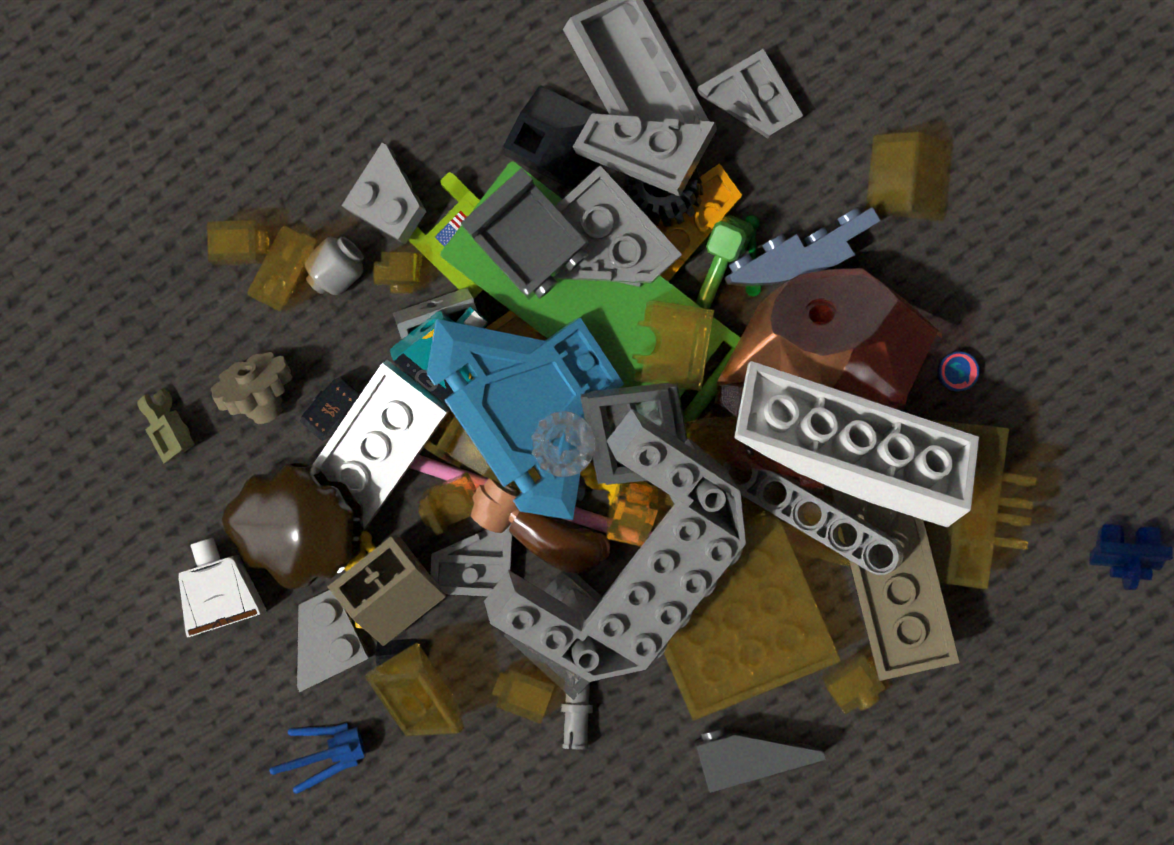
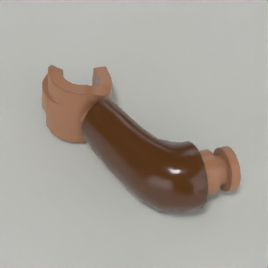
(544, 536)

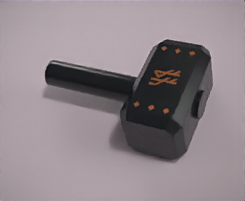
(329, 408)

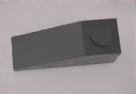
(742, 757)

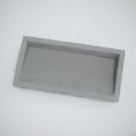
(632, 63)

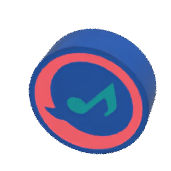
(958, 371)

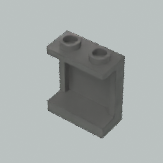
(526, 235)

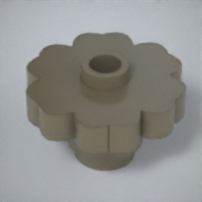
(253, 387)

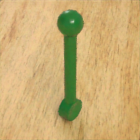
(754, 220)

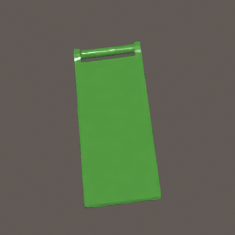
(605, 307)

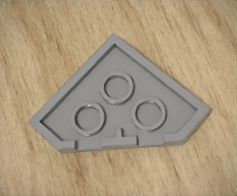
(619, 234)

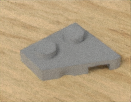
(753, 95)
(386, 197)
(473, 564)
(325, 640)

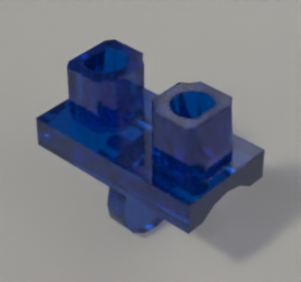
(1127, 560)

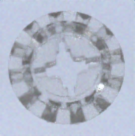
(577, 433)

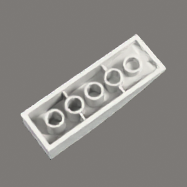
(858, 445)

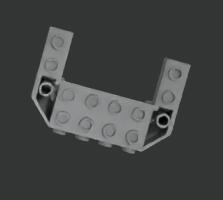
(658, 584)

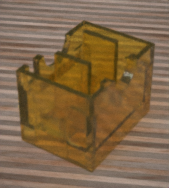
(680, 345)

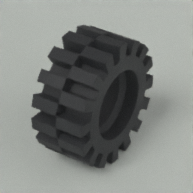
(666, 207)

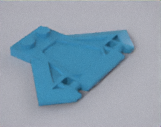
(512, 390)

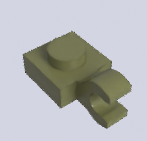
(166, 428)

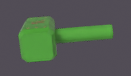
(728, 243)

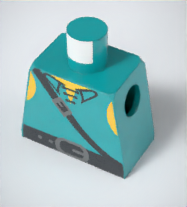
(414, 351)

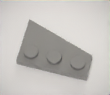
(646, 150)

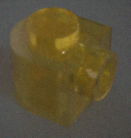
(398, 271)

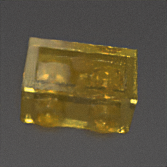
(282, 268)

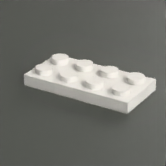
(381, 437)

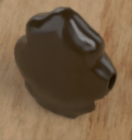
(295, 525)

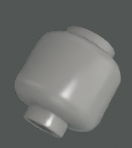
(334, 266)

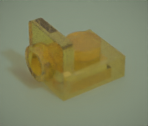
(447, 502)

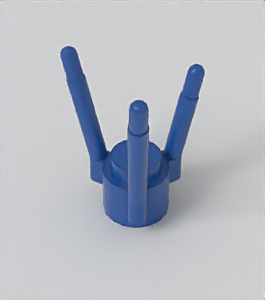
(344, 747)

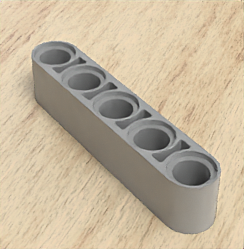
(827, 528)

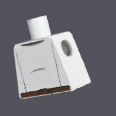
(216, 591)

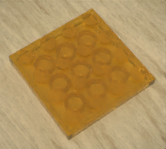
(752, 629)

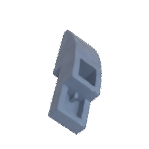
(789, 257)

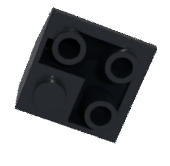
(546, 137)

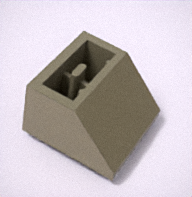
(387, 590)

